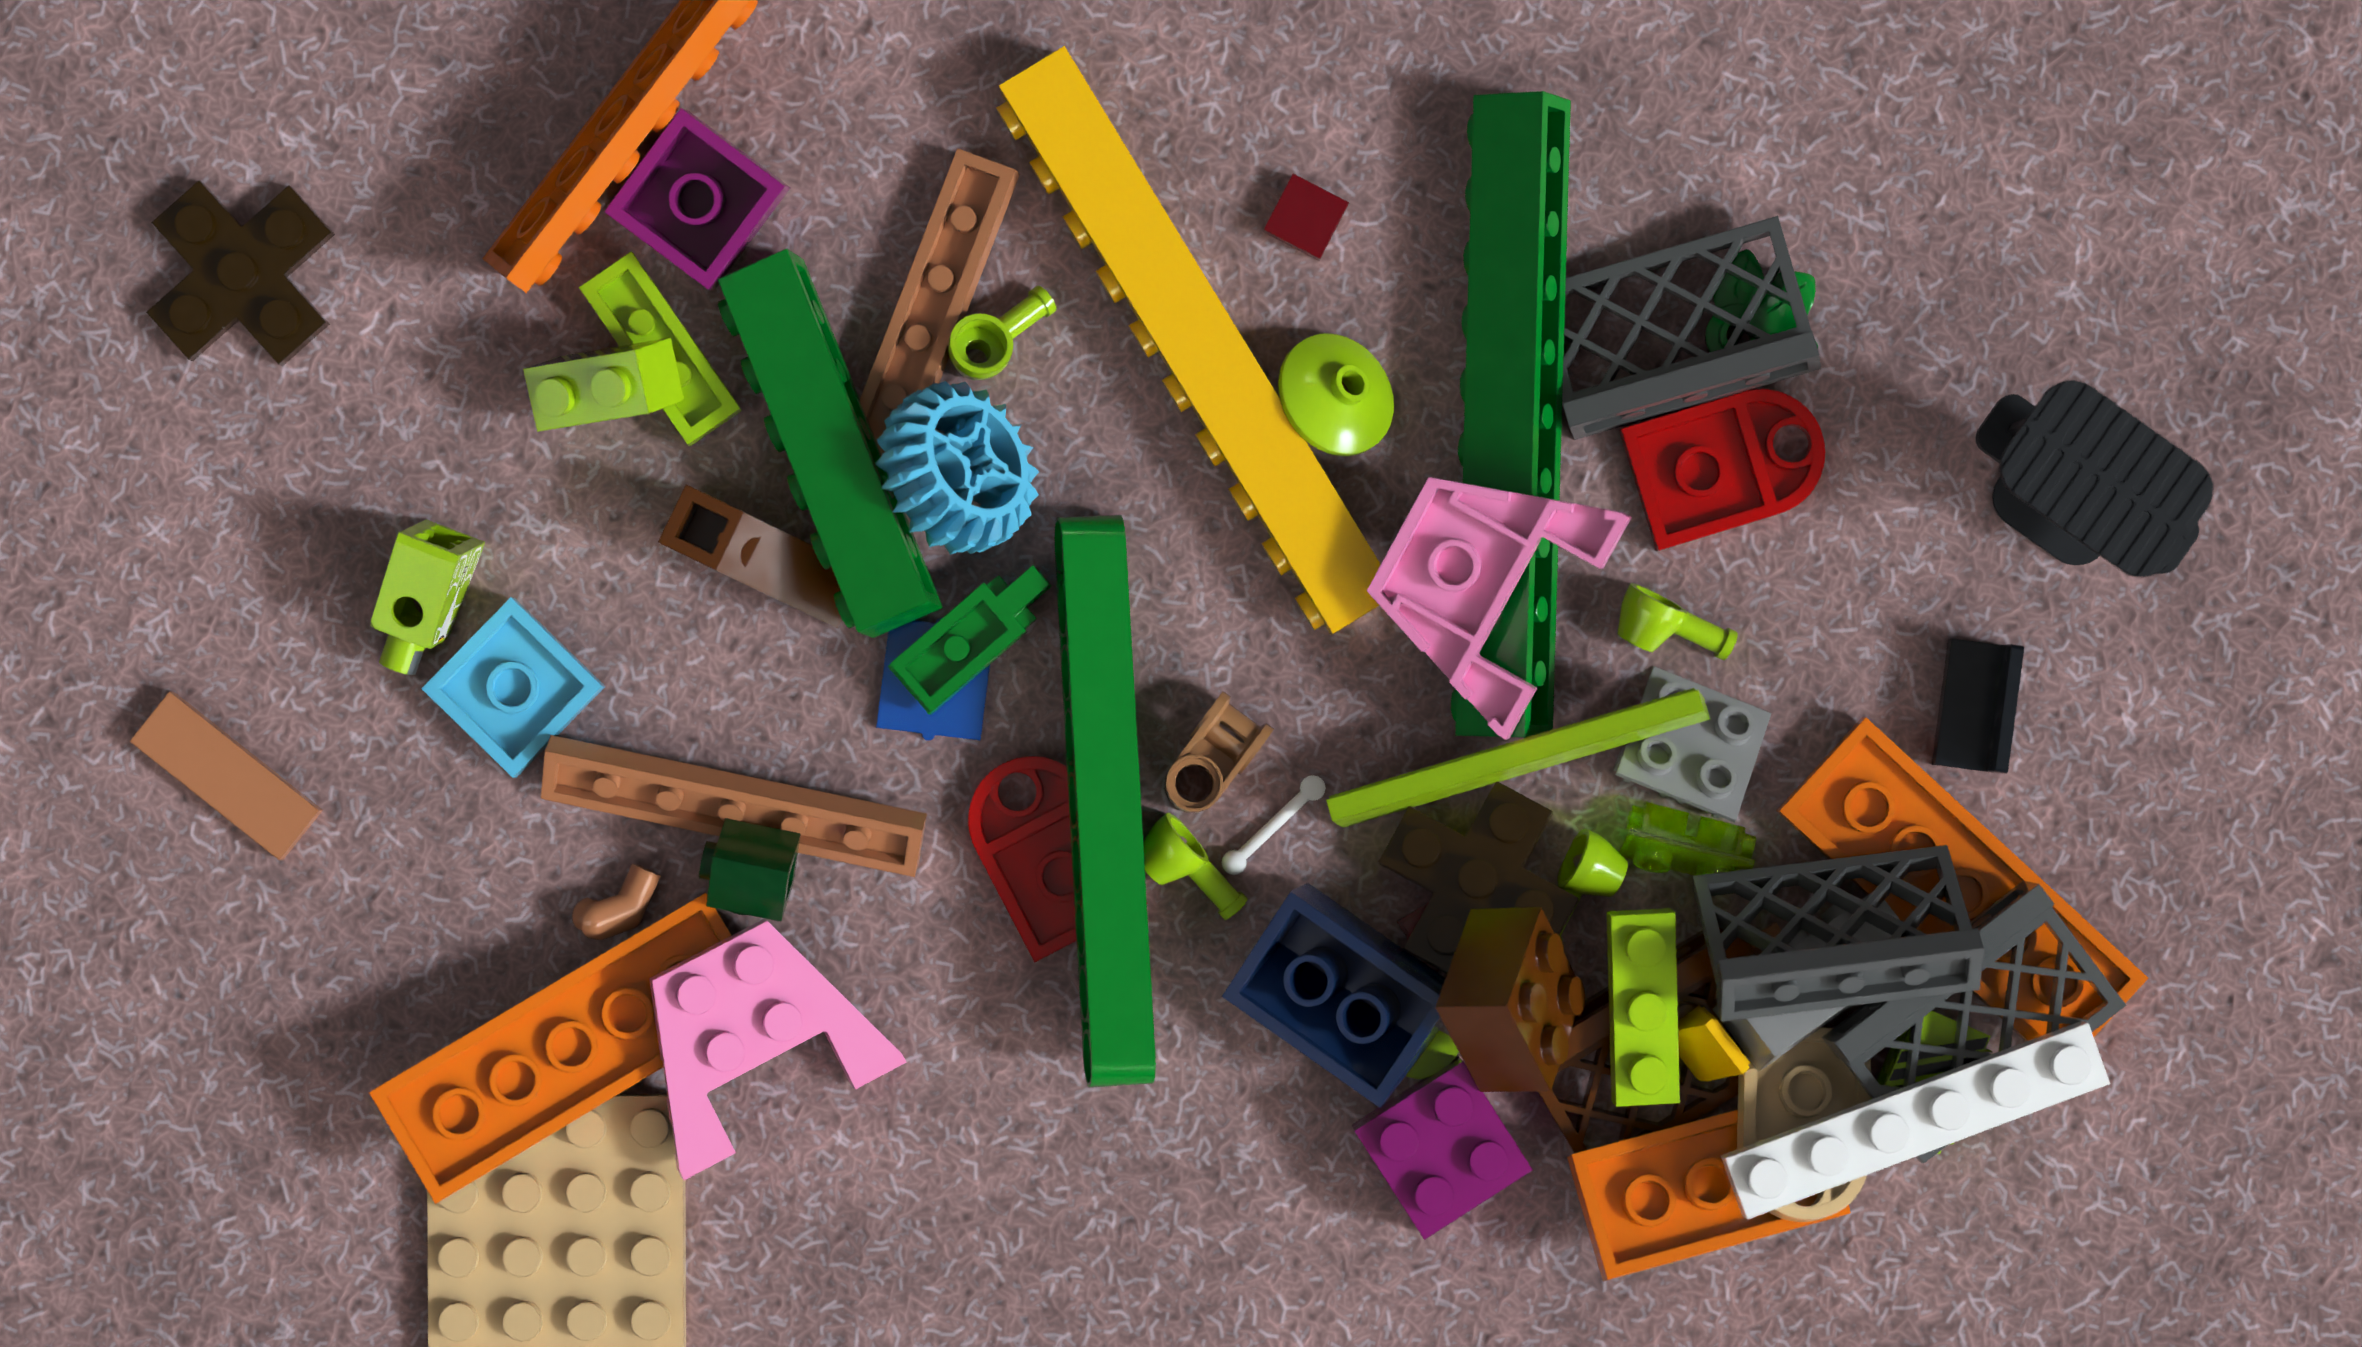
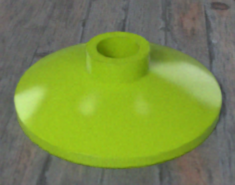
(1320, 405)

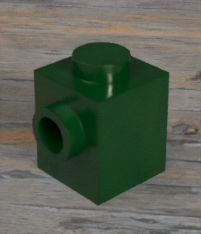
(750, 869)

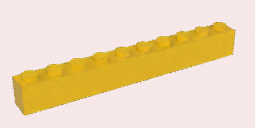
(1194, 338)

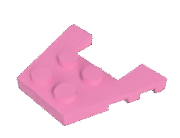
(1459, 567)
(738, 1011)

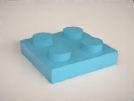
(513, 687)

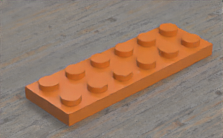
(609, 139)
(1880, 801)
(541, 1058)

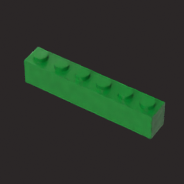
(827, 443)

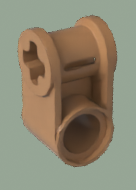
(1217, 752)

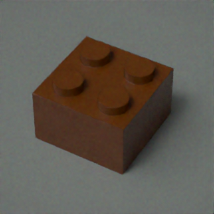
(1510, 1000)

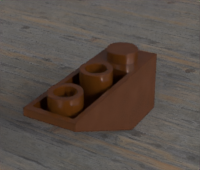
(752, 553)

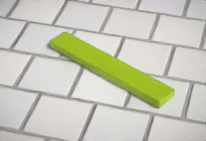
(1518, 757)

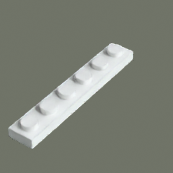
(1915, 1119)

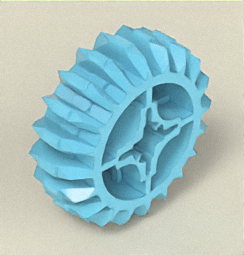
(942, 474)

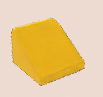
(1708, 1047)

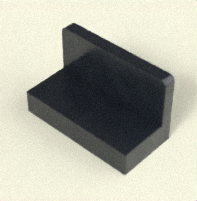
(1978, 706)

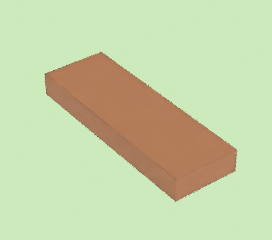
(226, 775)

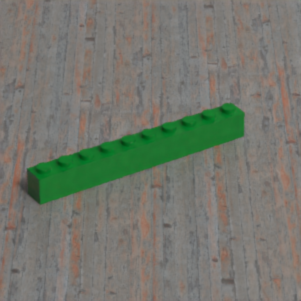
(1517, 361)

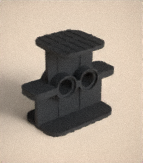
(2093, 481)

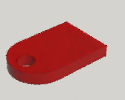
(1719, 465)
(1029, 852)

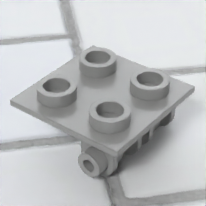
(1701, 762)

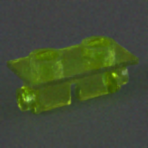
(1660, 844)

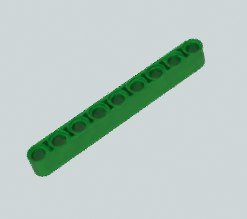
(1104, 801)

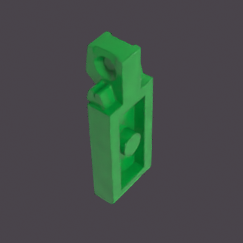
(969, 638)

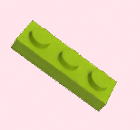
(639, 313)
(1643, 1007)

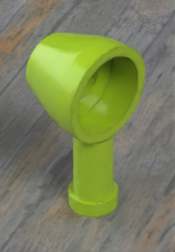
(995, 335)
(1651, 619)
(1171, 858)
(1598, 871)

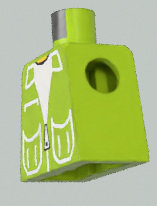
(435, 570)

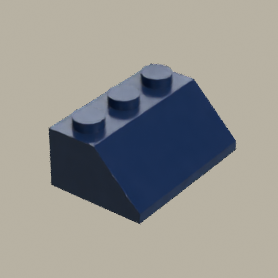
(1340, 993)

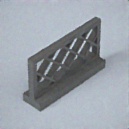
(1706, 374)
(2001, 928)
(1846, 968)

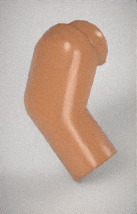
(620, 912)

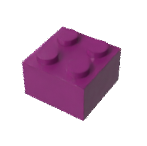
(697, 199)
(1441, 1148)

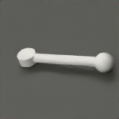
(1311, 789)

